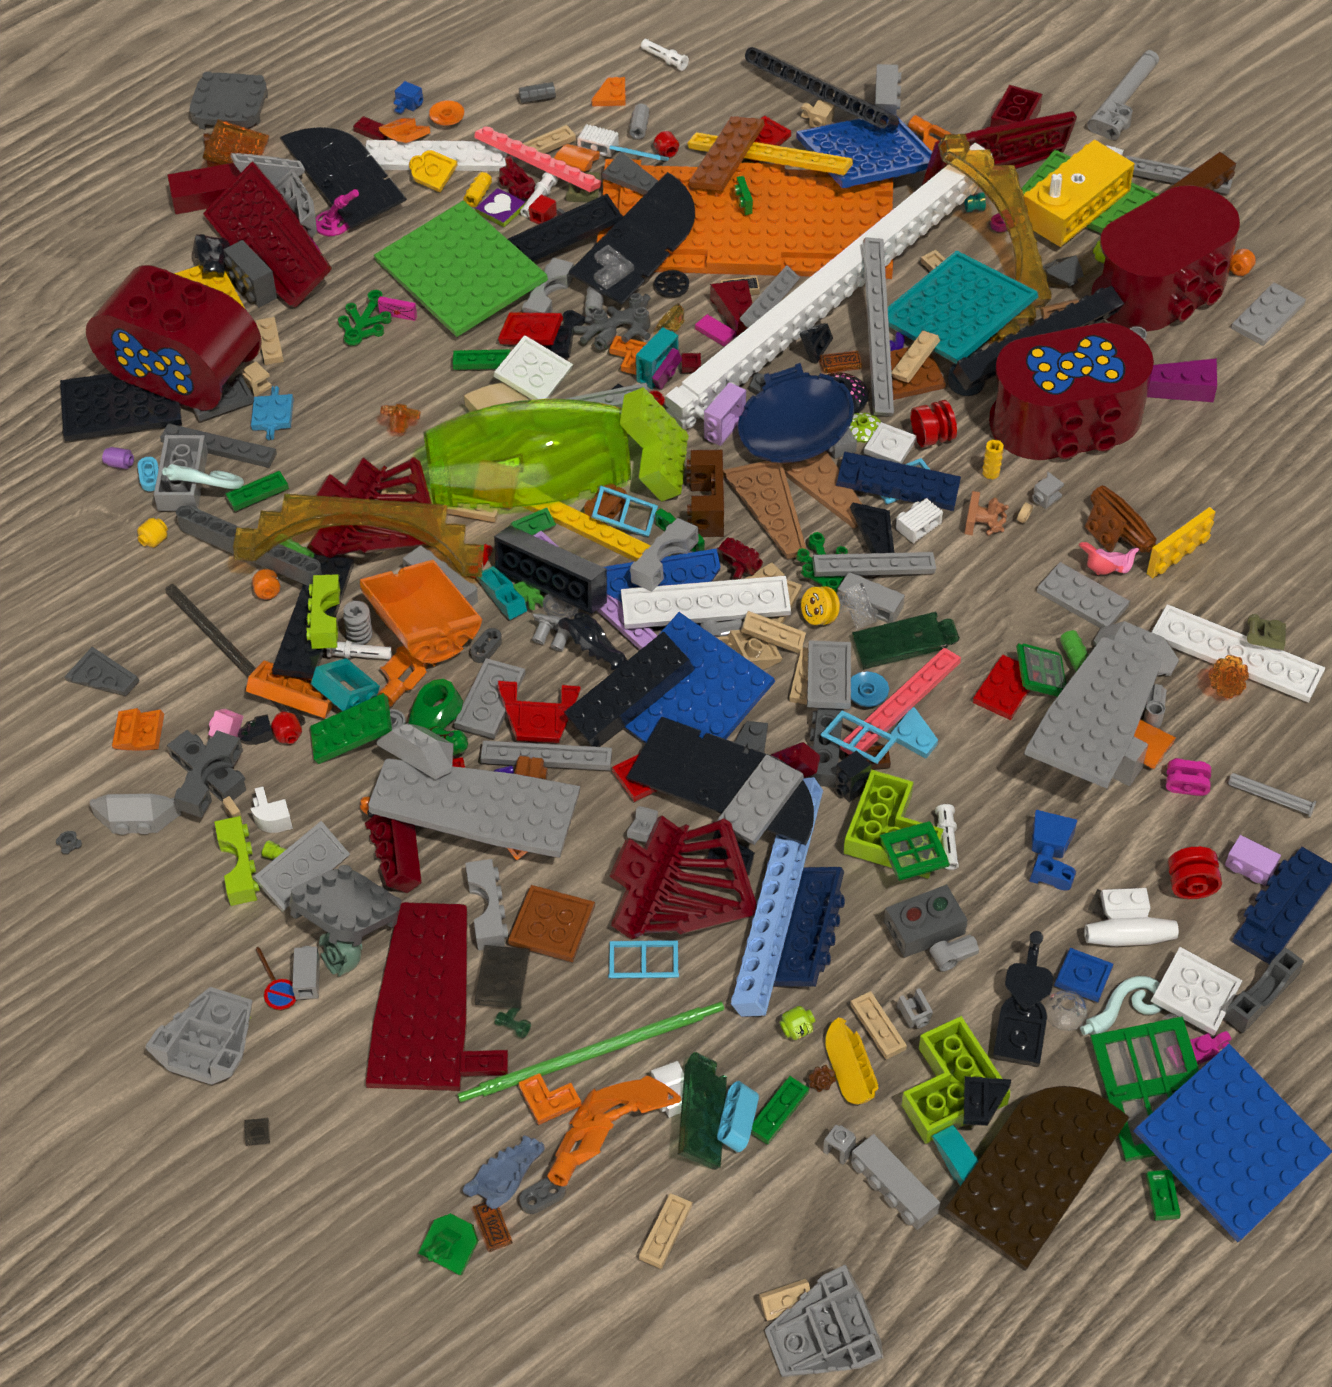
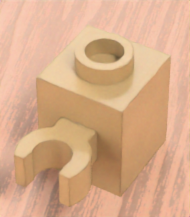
(820, 114)

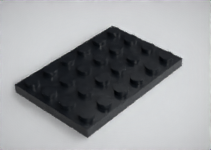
(111, 406)

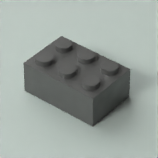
(250, 274)

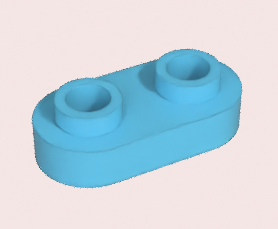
(148, 473)

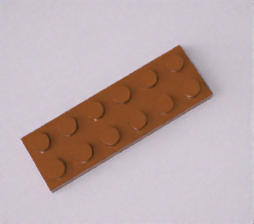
(726, 153)

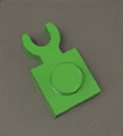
(529, 593)

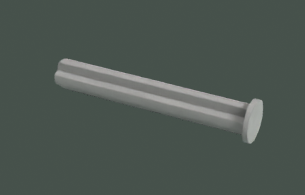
(1272, 794)

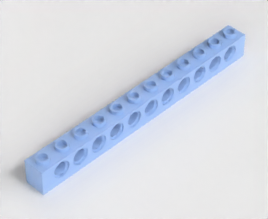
(772, 920)

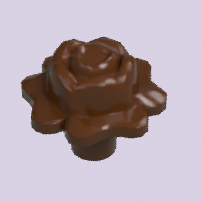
(822, 1078)

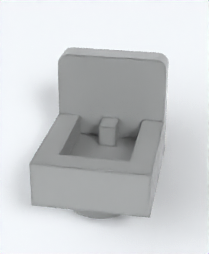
(643, 824)

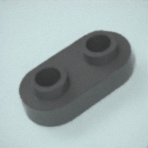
(541, 1194)

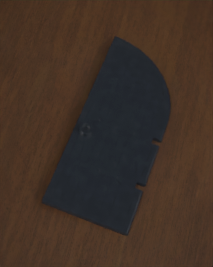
(338, 166)
(644, 235)
(711, 774)

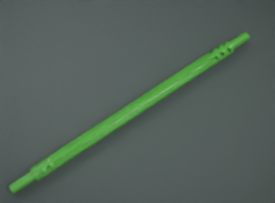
(681, 1020)

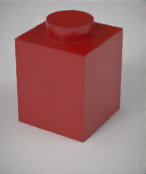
(542, 209)

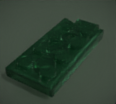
(897, 639)
(700, 1114)

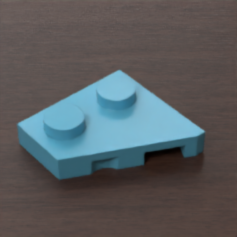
(915, 734)

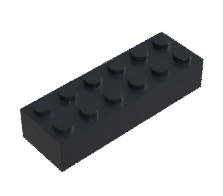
(551, 569)
(629, 690)

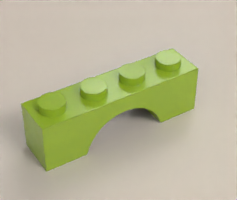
(325, 594)
(232, 839)

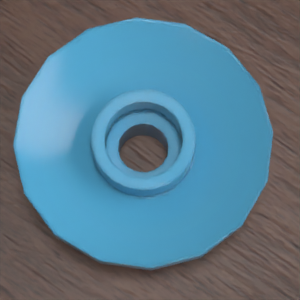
(868, 689)

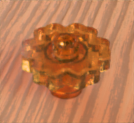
(399, 416)
(1229, 676)

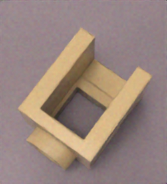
(255, 378)

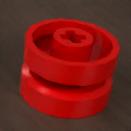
(1194, 872)

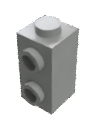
(306, 972)

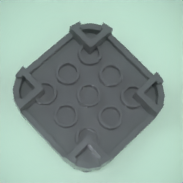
(228, 98)
(344, 904)

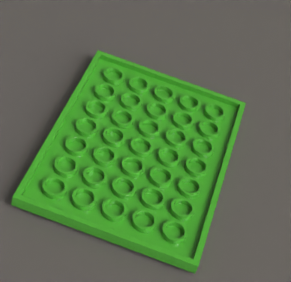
(460, 268)

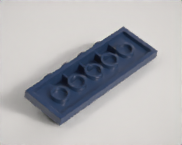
(898, 480)
(1284, 905)
(811, 927)

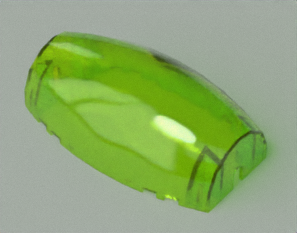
(526, 453)

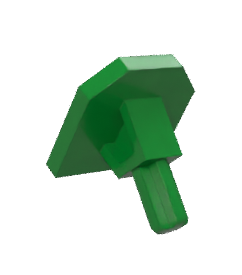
(450, 1243)

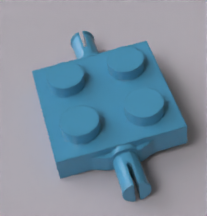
(272, 412)

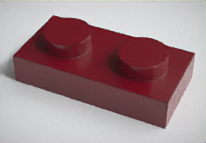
(369, 128)
(484, 1063)

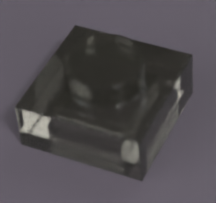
(1096, 905)
(257, 1131)

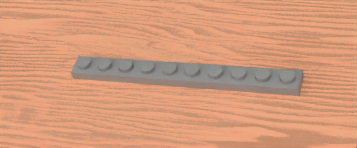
(878, 327)

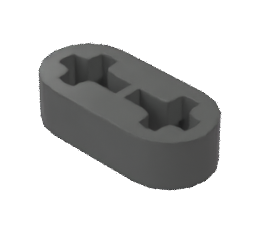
(484, 644)

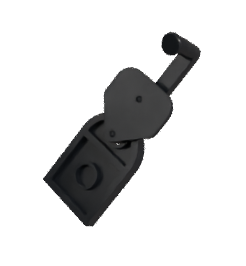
(1020, 1029)

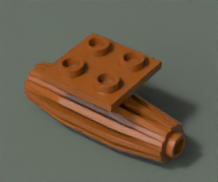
(1116, 518)

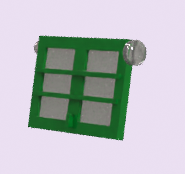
(1142, 1070)

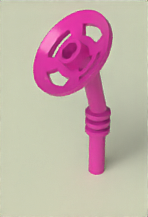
(332, 218)

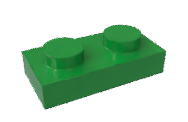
(745, 199)
(535, 522)
(1163, 1195)

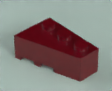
(732, 302)

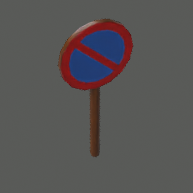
(279, 992)

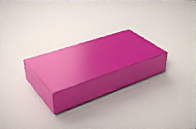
(715, 330)

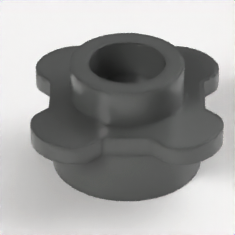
(64, 838)

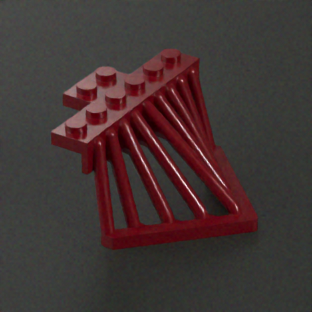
(364, 484)
(650, 874)

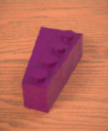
(1184, 380)

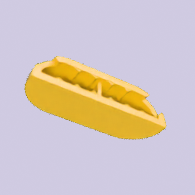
(850, 1063)

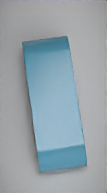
(738, 1116)

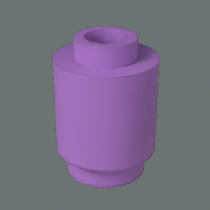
(118, 457)

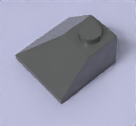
(1063, 271)

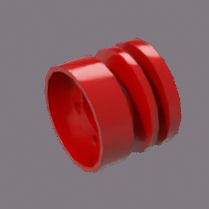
(933, 423)

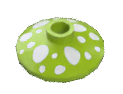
(864, 426)

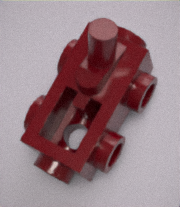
(516, 179)
(740, 557)

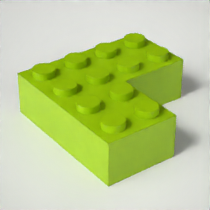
(662, 443)
(880, 812)
(952, 1055)

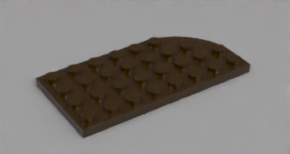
(1036, 1169)

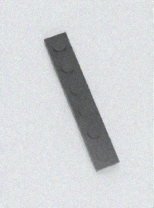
(228, 447)

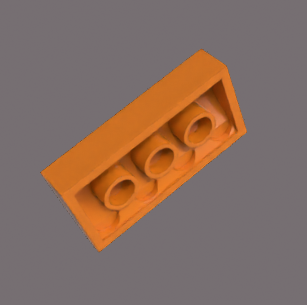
(288, 690)

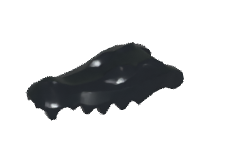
(210, 253)
(592, 637)

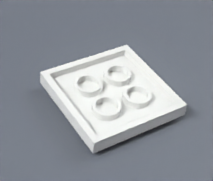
(533, 369)
(1196, 991)

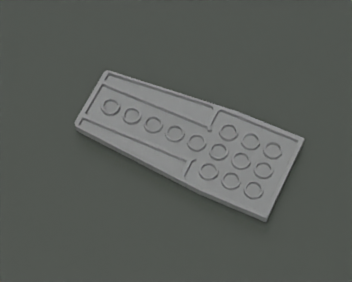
(1097, 713)
(479, 805)

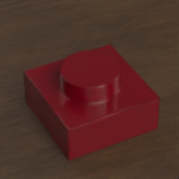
(690, 362)

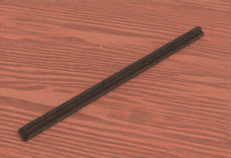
(221, 641)

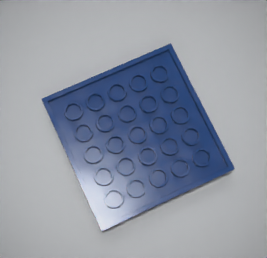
(874, 150)
(714, 694)
(1233, 1142)

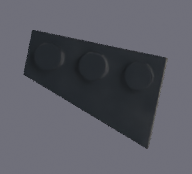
(875, 527)

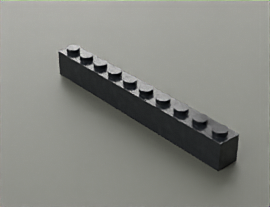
(1087, 311)

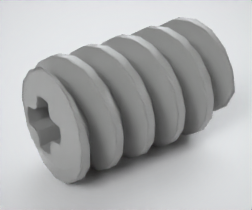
(357, 622)

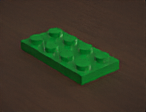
(351, 728)

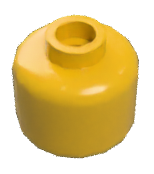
(152, 532)

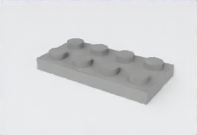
(1268, 314)
(1083, 596)
(829, 674)
(483, 707)
(761, 798)
(304, 860)

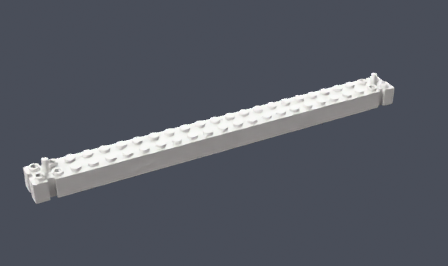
(817, 296)

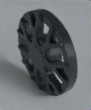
(671, 283)

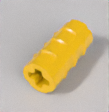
(477, 189)
(992, 459)

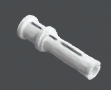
(649, 46)
(542, 187)
(348, 649)
(949, 828)

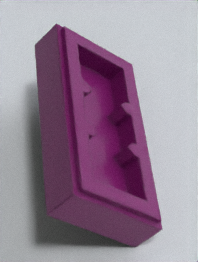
(667, 368)

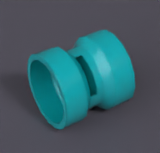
(975, 202)

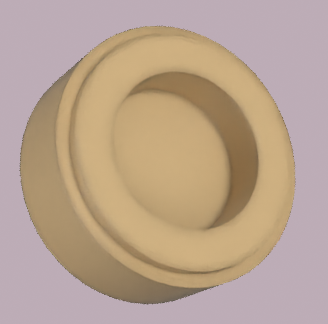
(1025, 513)

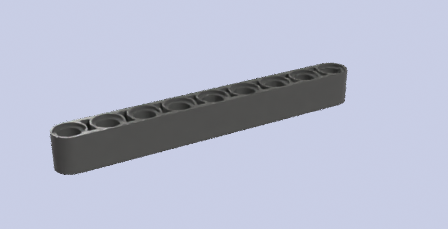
(222, 534)

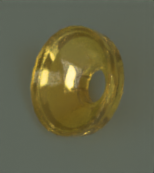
(672, 319)

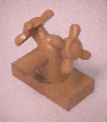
(985, 515)

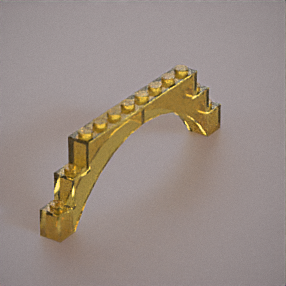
(1004, 191)
(311, 512)

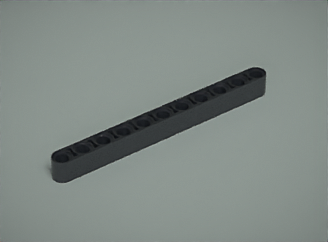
(761, 59)

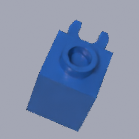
(408, 97)

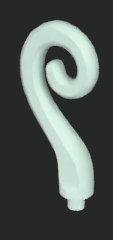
(216, 478)
(1104, 1020)

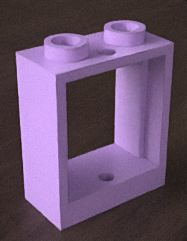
(723, 414)

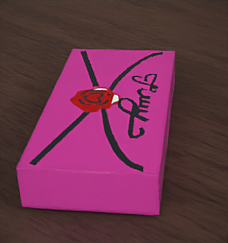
(398, 308)

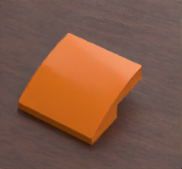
(404, 130)
(577, 156)
(138, 730)
(1157, 741)

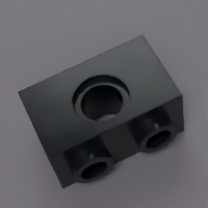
(852, 776)

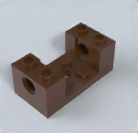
(706, 475)

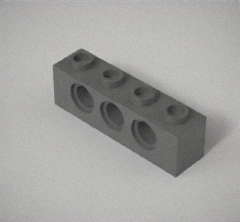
(830, 751)
(185, 752)

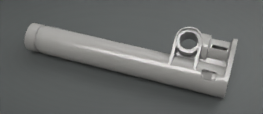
(1113, 114)

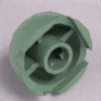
(340, 957)

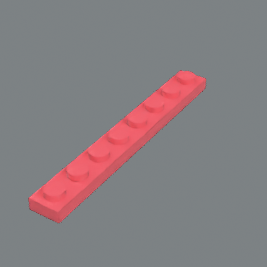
(543, 161)
(906, 698)

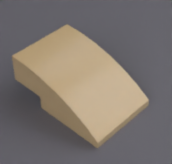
(492, 395)
(754, 649)

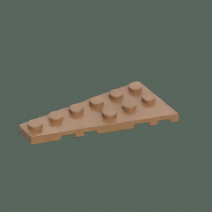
(819, 479)
(768, 497)

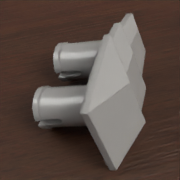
(545, 624)

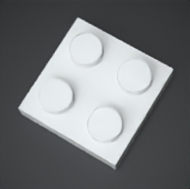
(890, 443)

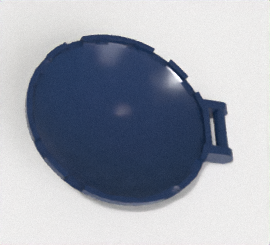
(795, 416)

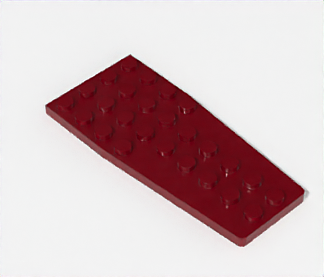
(1016, 142)
(262, 218)
(422, 1001)

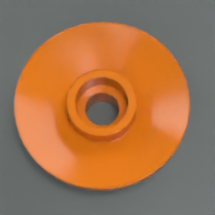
(446, 112)

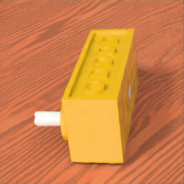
(1078, 192)

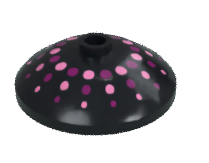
(856, 387)

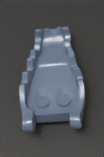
(502, 1175)

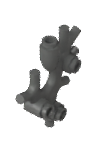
(635, 315)

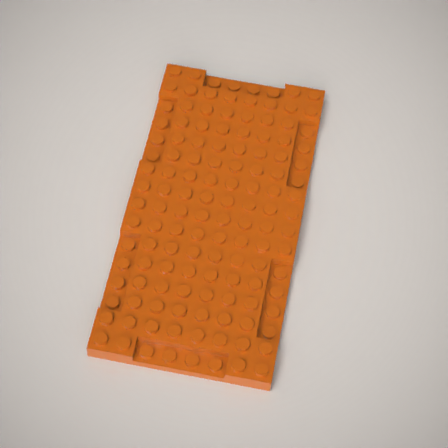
(795, 220)

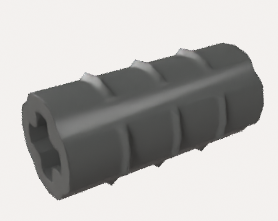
(537, 92)

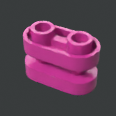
(1188, 777)

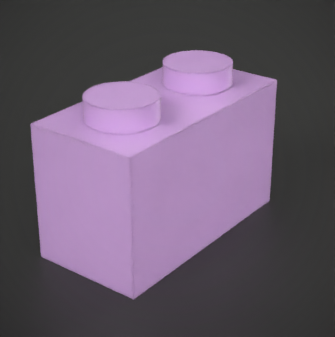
(1252, 860)

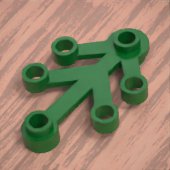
(355, 335)
(816, 543)

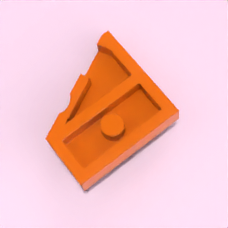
(611, 93)

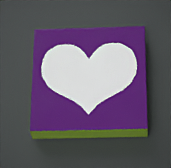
(500, 207)

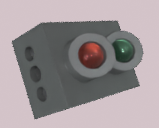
(925, 920)

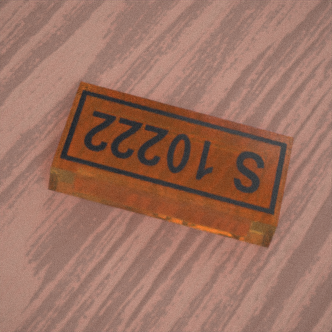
(840, 362)
(492, 1226)

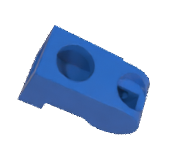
(1052, 873)

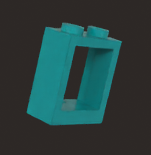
(653, 355)
(328, 678)

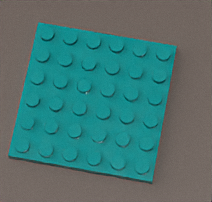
(960, 304)

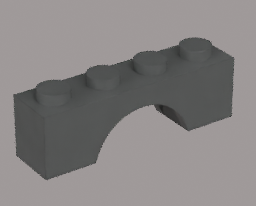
(220, 752)
(1274, 981)

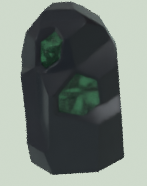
(256, 731)

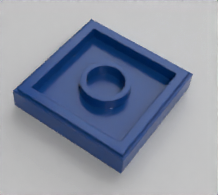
(1084, 974)

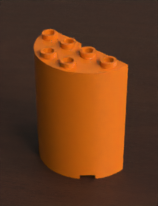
(423, 610)

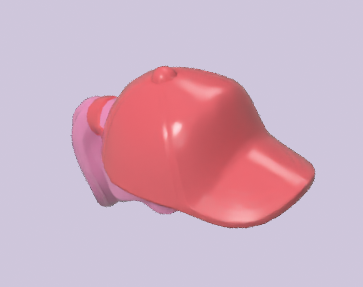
(1108, 562)

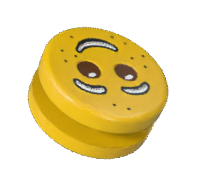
(820, 605)

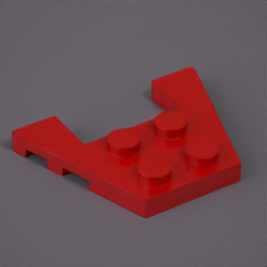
(537, 719)

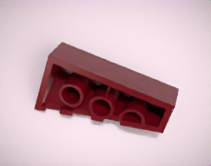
(397, 851)

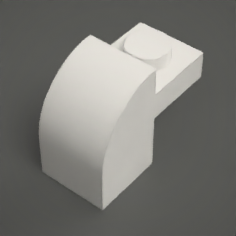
(270, 816)

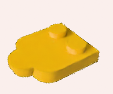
(432, 169)

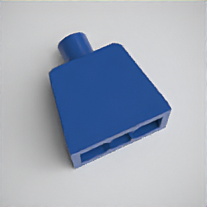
(1052, 834)

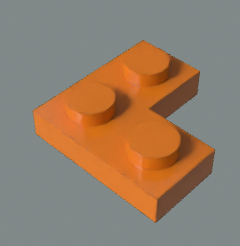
(628, 351)
(547, 1104)

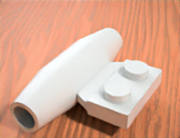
(1129, 921)

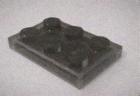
(502, 977)

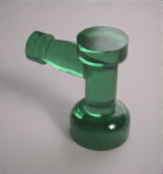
(521, 1028)

